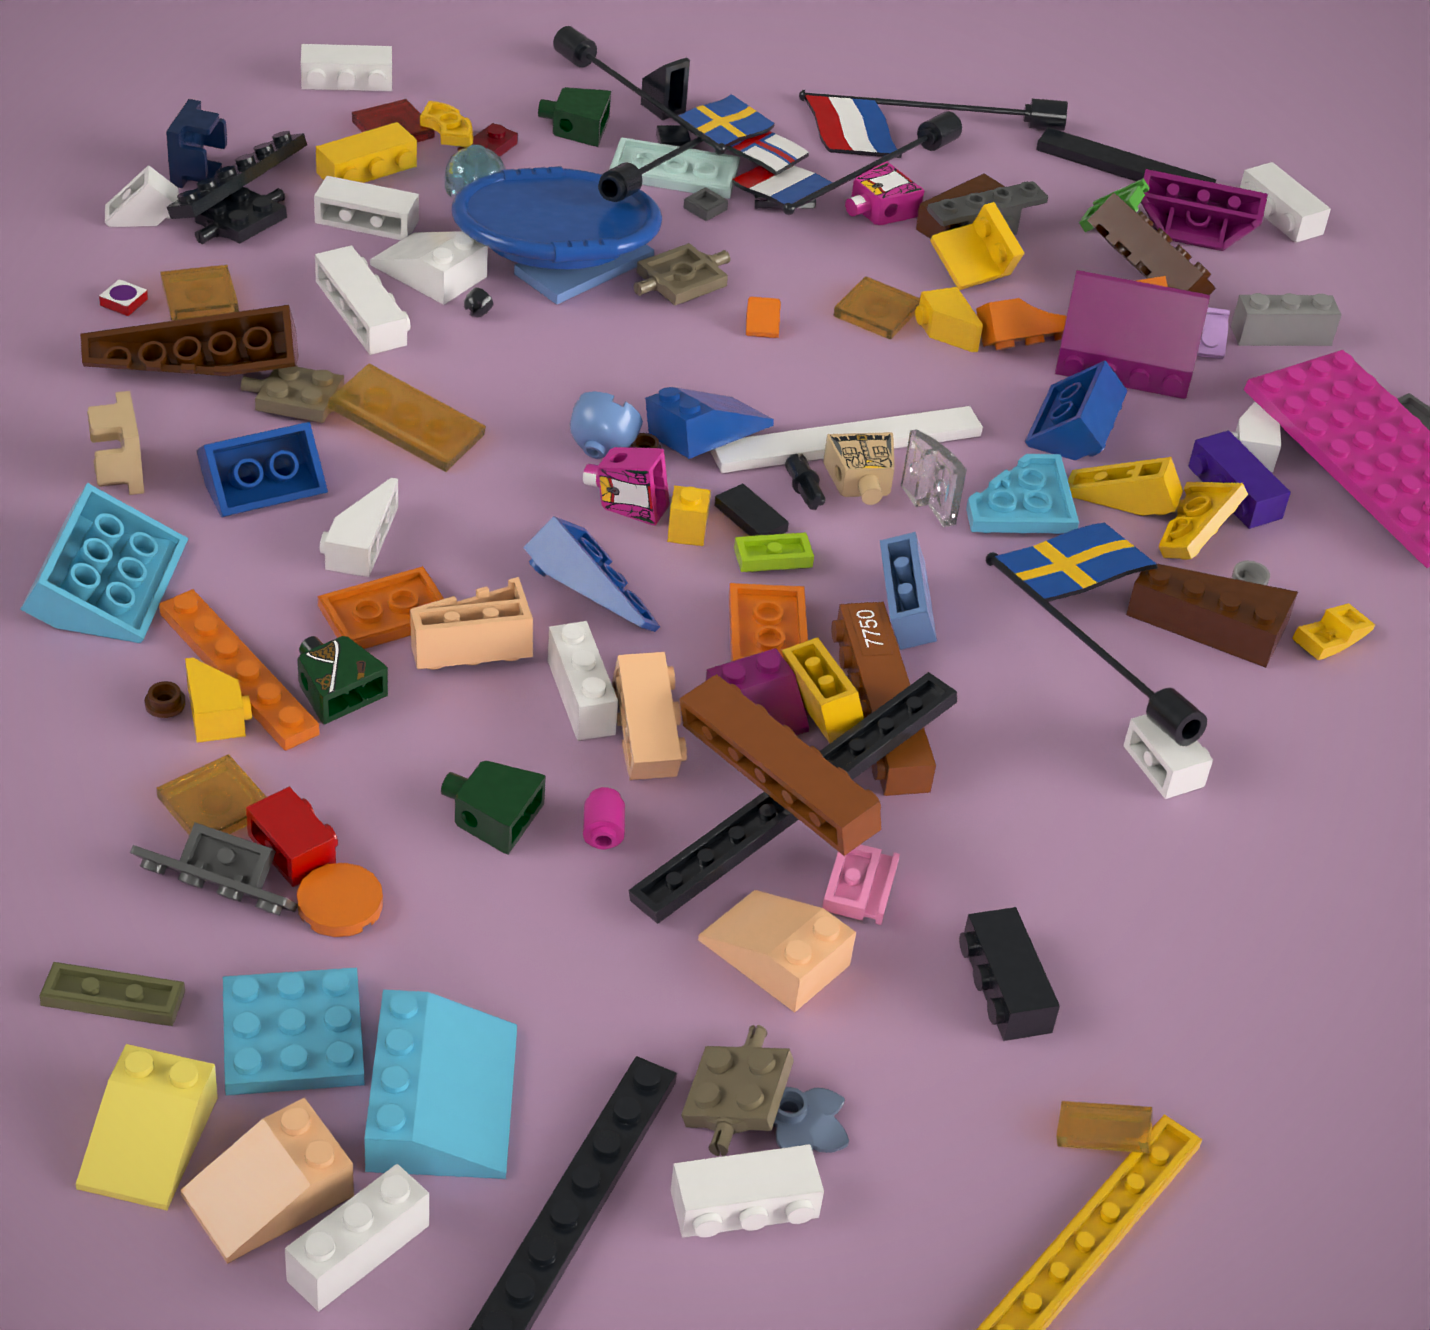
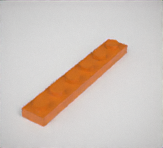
(223, 650)

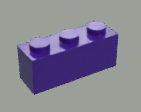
(1226, 460)

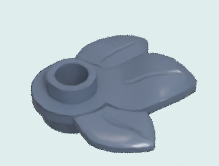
(811, 1120)

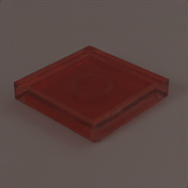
(397, 111)

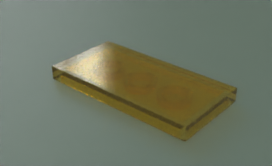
(407, 417)

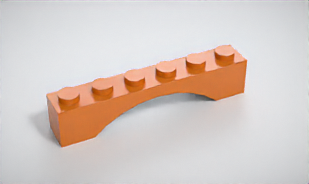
(1016, 321)

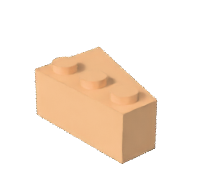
(473, 630)
(648, 716)

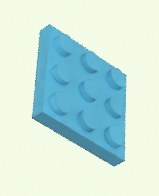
(292, 1031)

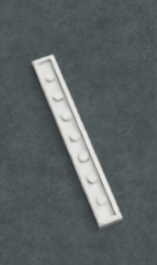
(776, 447)

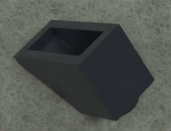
(668, 86)

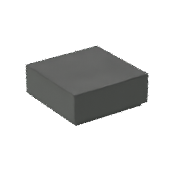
(705, 204)

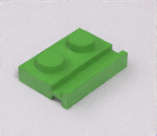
(1131, 195)

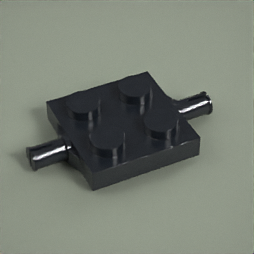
(241, 215)

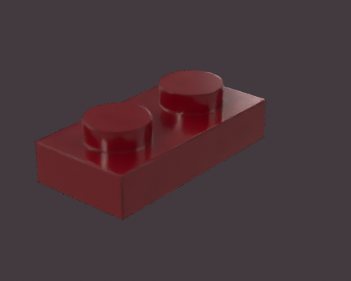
(495, 138)

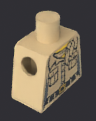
(861, 464)

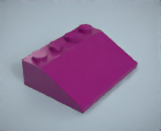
(1138, 327)

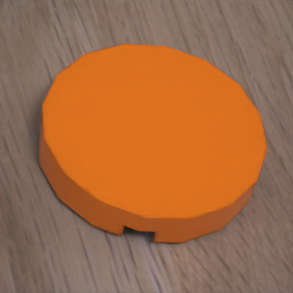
(339, 899)

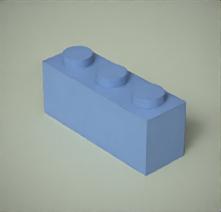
(908, 591)

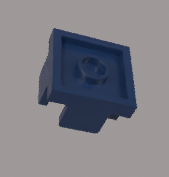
(186, 142)

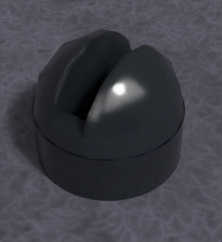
(478, 302)

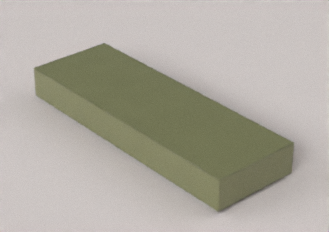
(112, 993)

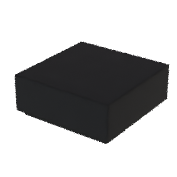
(672, 135)

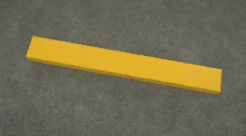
(1094, 1231)

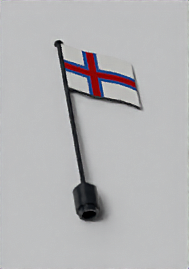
(766, 150)

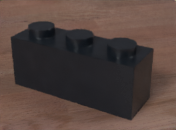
(1009, 974)

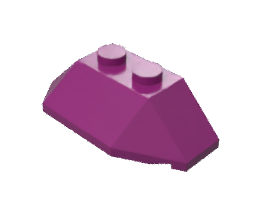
(1201, 210)

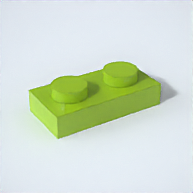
(773, 552)

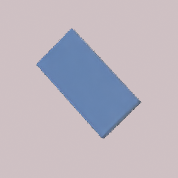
(566, 283)

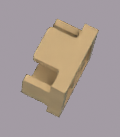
(117, 423)

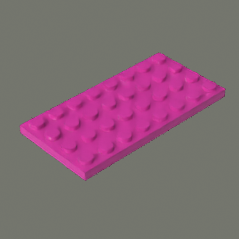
(1358, 438)

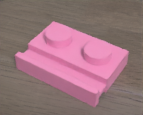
(861, 883)

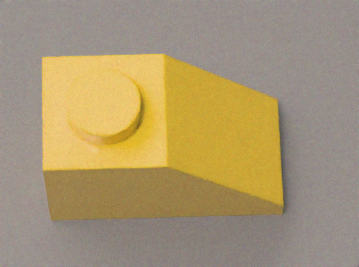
(949, 318)
(688, 515)
(215, 702)

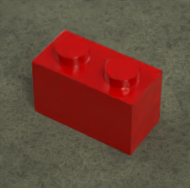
(294, 832)

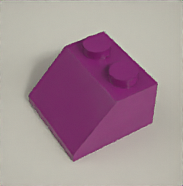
(768, 682)

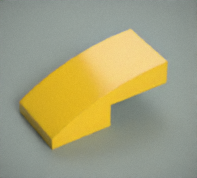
(1335, 632)

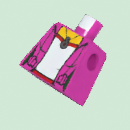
(884, 195)
(632, 482)

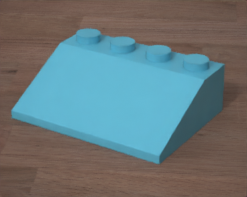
(105, 569)
(440, 1088)

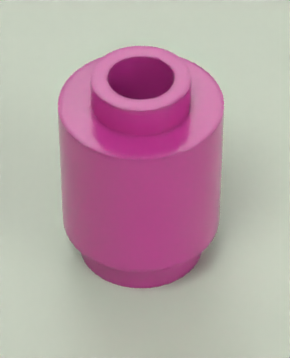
(604, 818)

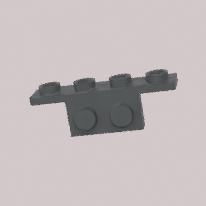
(1008, 199)
(222, 860)

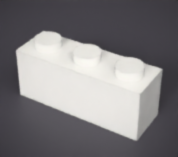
(346, 67)
(1288, 203)
(366, 208)
(582, 680)
(746, 1191)
(357, 1237)

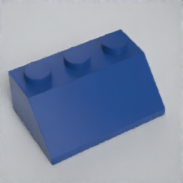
(1078, 413)
(262, 469)

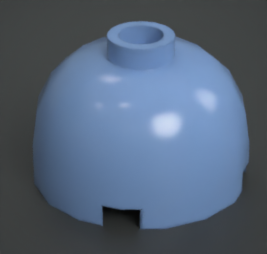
(603, 424)

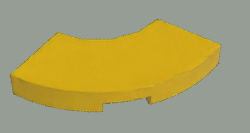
(446, 120)

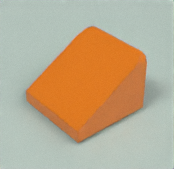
(763, 317)

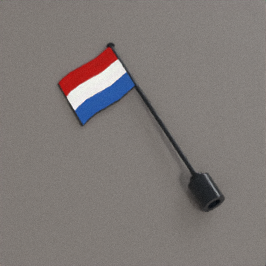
(861, 128)

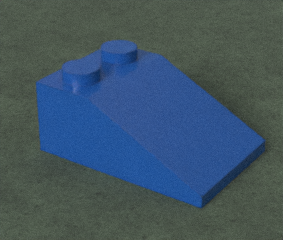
(700, 421)

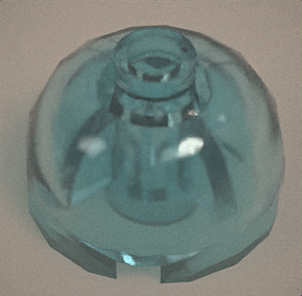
(469, 166)

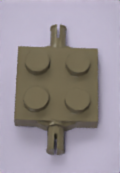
(682, 273)
(295, 392)
(737, 1089)

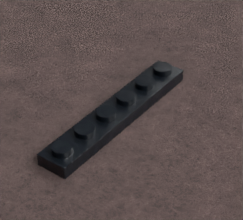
(232, 178)

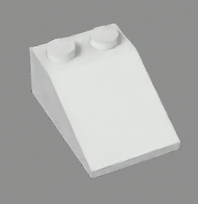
(435, 263)

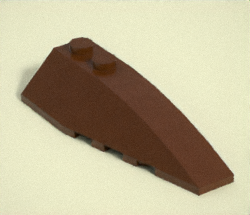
(199, 345)

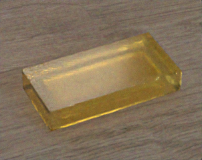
(1105, 1126)

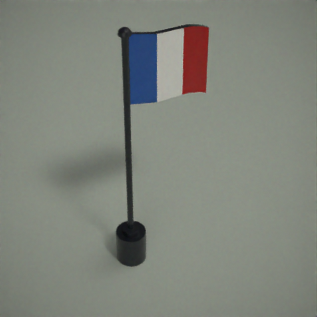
(799, 186)

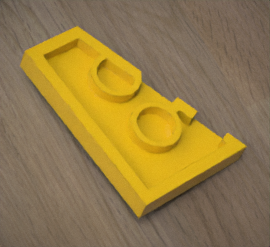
(1199, 517)

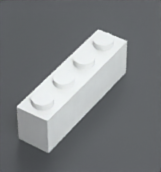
(361, 300)

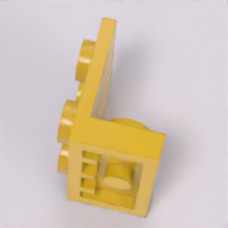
(979, 250)

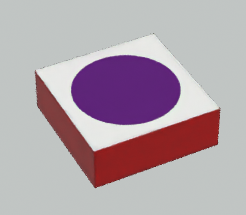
(123, 297)

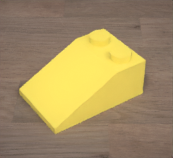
(147, 1126)

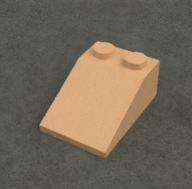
(782, 945)
(270, 1181)

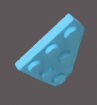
(1026, 499)

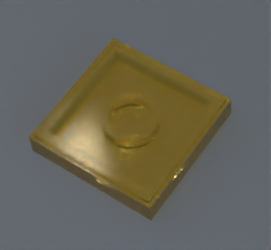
(199, 292)
(877, 307)
(211, 796)

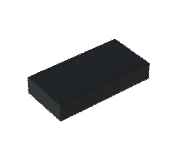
(750, 512)

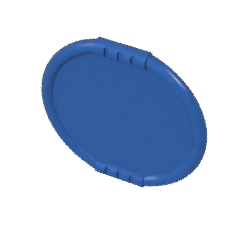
(554, 218)

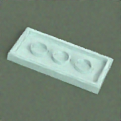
(684, 172)

